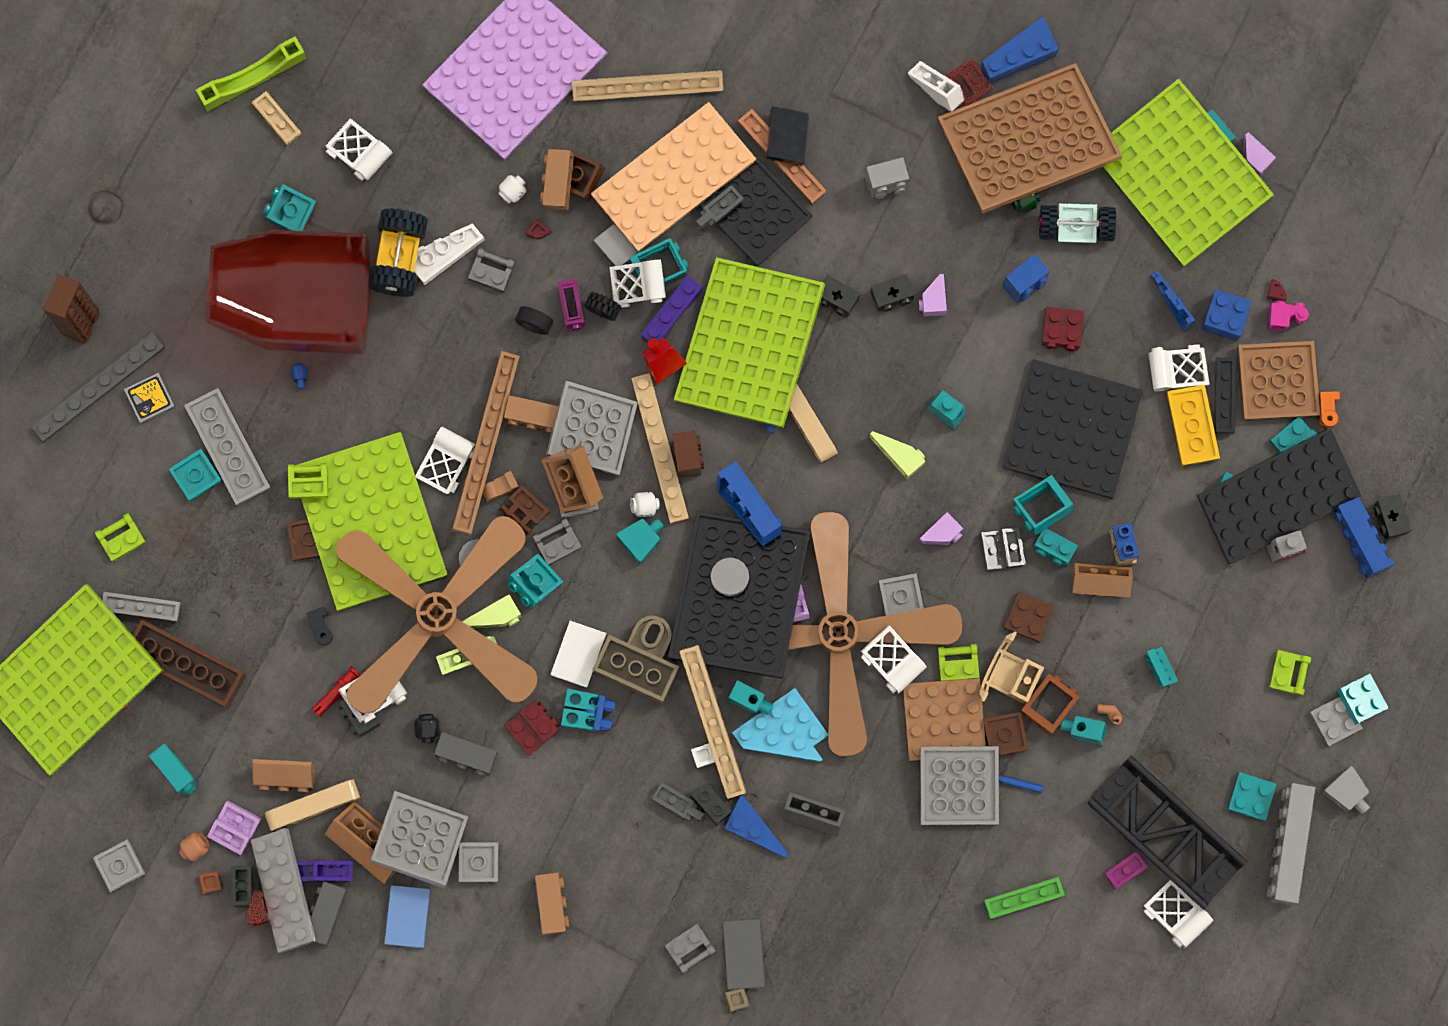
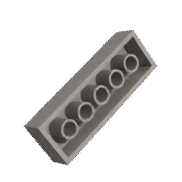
(1291, 844)

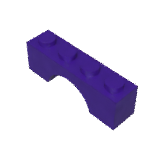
(675, 306)

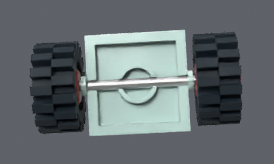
(1077, 223)

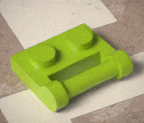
(307, 487)
(122, 543)
(958, 668)
(1283, 672)

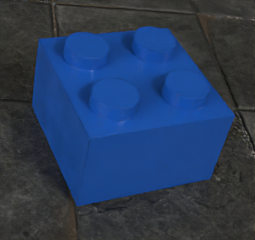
(1026, 278)
(1226, 315)

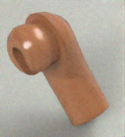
(1112, 712)

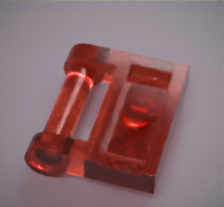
(973, 79)

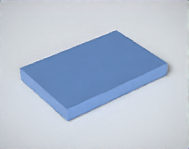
(407, 916)

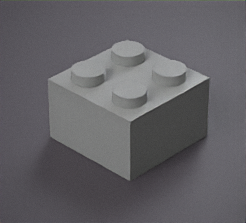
(887, 178)

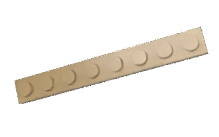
(647, 85)
(660, 448)
(713, 721)

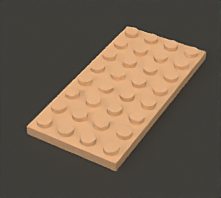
(673, 177)

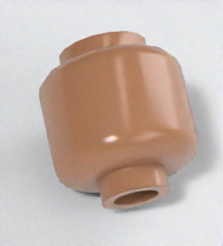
(194, 846)

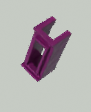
(572, 323)

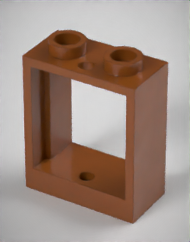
(1036, 718)

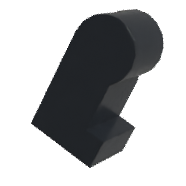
(318, 626)

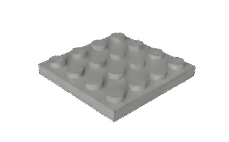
(595, 421)
(959, 785)
(419, 839)

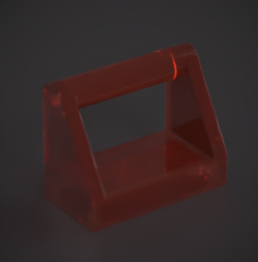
(257, 910)

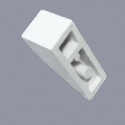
(937, 86)

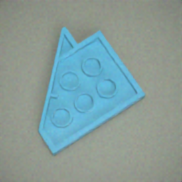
(786, 731)

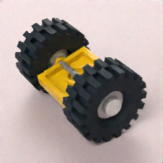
(397, 252)

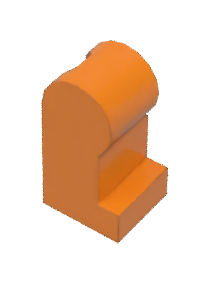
(1327, 409)

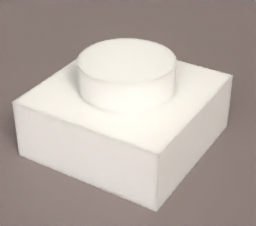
(703, 756)

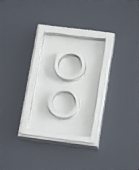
(578, 654)

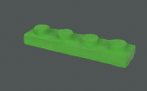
(1024, 898)

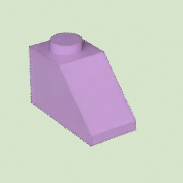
(1256, 154)
(934, 298)
(943, 532)

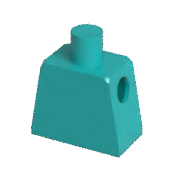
(947, 409)
(640, 538)
(742, 693)
(1094, 731)

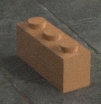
(557, 179)
(530, 413)
(1102, 580)
(551, 903)

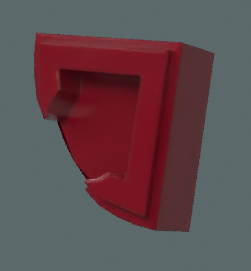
(537, 230)
(1276, 291)

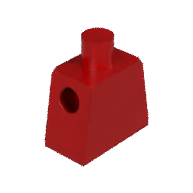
(662, 359)

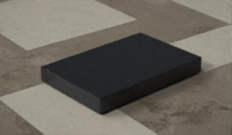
(787, 136)

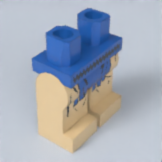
(1125, 545)

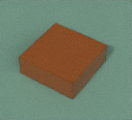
(210, 882)

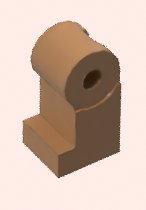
(500, 487)

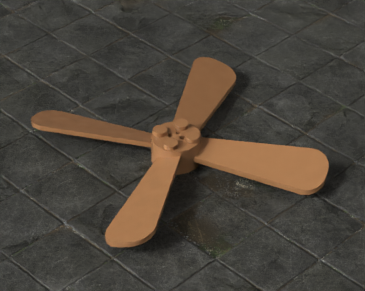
(923, 626)
(501, 668)

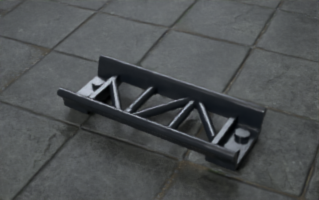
(1126, 780)

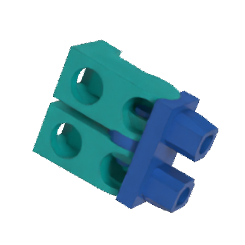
(591, 716)

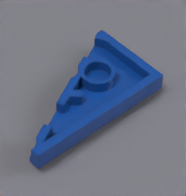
(1174, 302)
(748, 825)

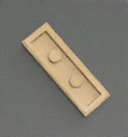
(276, 118)

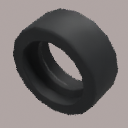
(534, 320)

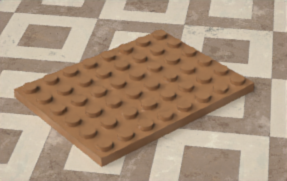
(1029, 138)

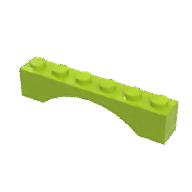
(224, 89)

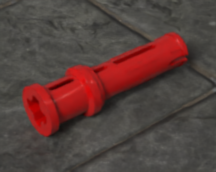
(334, 694)

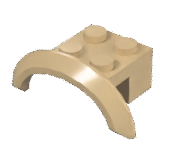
(1011, 674)

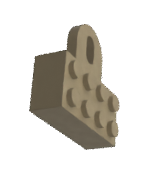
(637, 663)

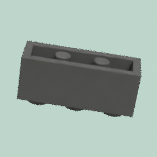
(465, 754)
(813, 814)
(326, 911)

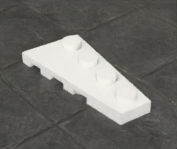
(444, 252)

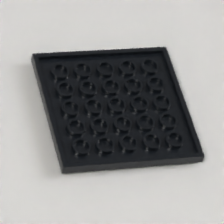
(1072, 428)

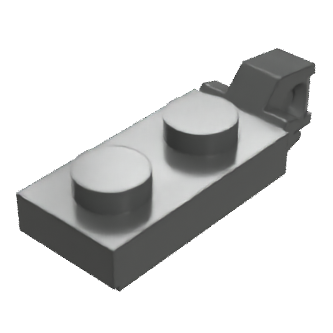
(719, 207)
(676, 802)

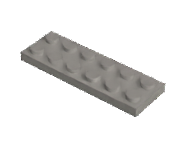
(227, 446)
(283, 890)

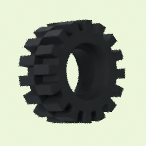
(602, 306)

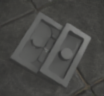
(1002, 549)

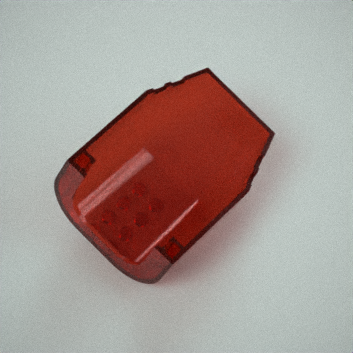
(292, 290)

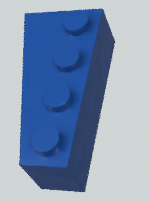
(1023, 51)
(748, 504)
(1363, 538)

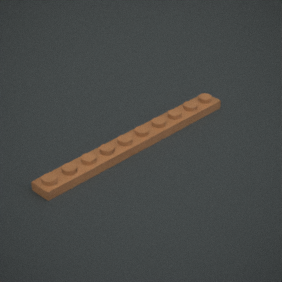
(485, 443)

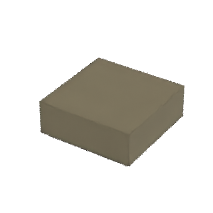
(737, 999)

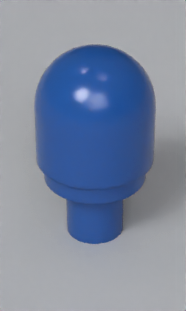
(299, 374)

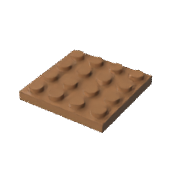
(1278, 380)
(943, 715)

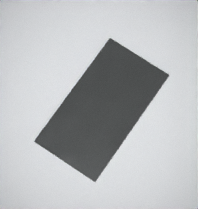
(743, 954)

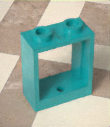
(658, 248)
(1058, 493)
(174, 770)

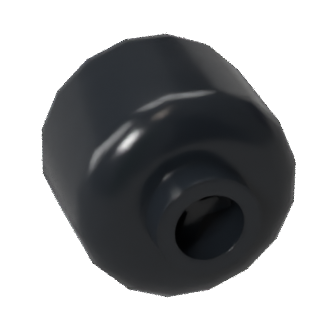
(426, 727)

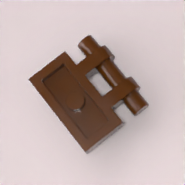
(529, 505)

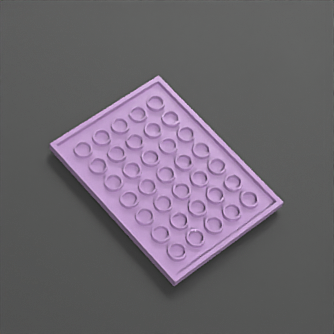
(514, 71)

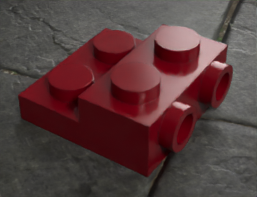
(1062, 328)
(532, 727)

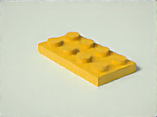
(1193, 425)

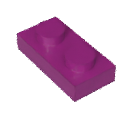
(1126, 870)

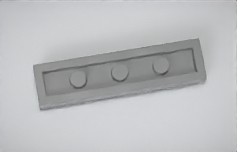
(142, 606)

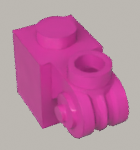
(1280, 315)

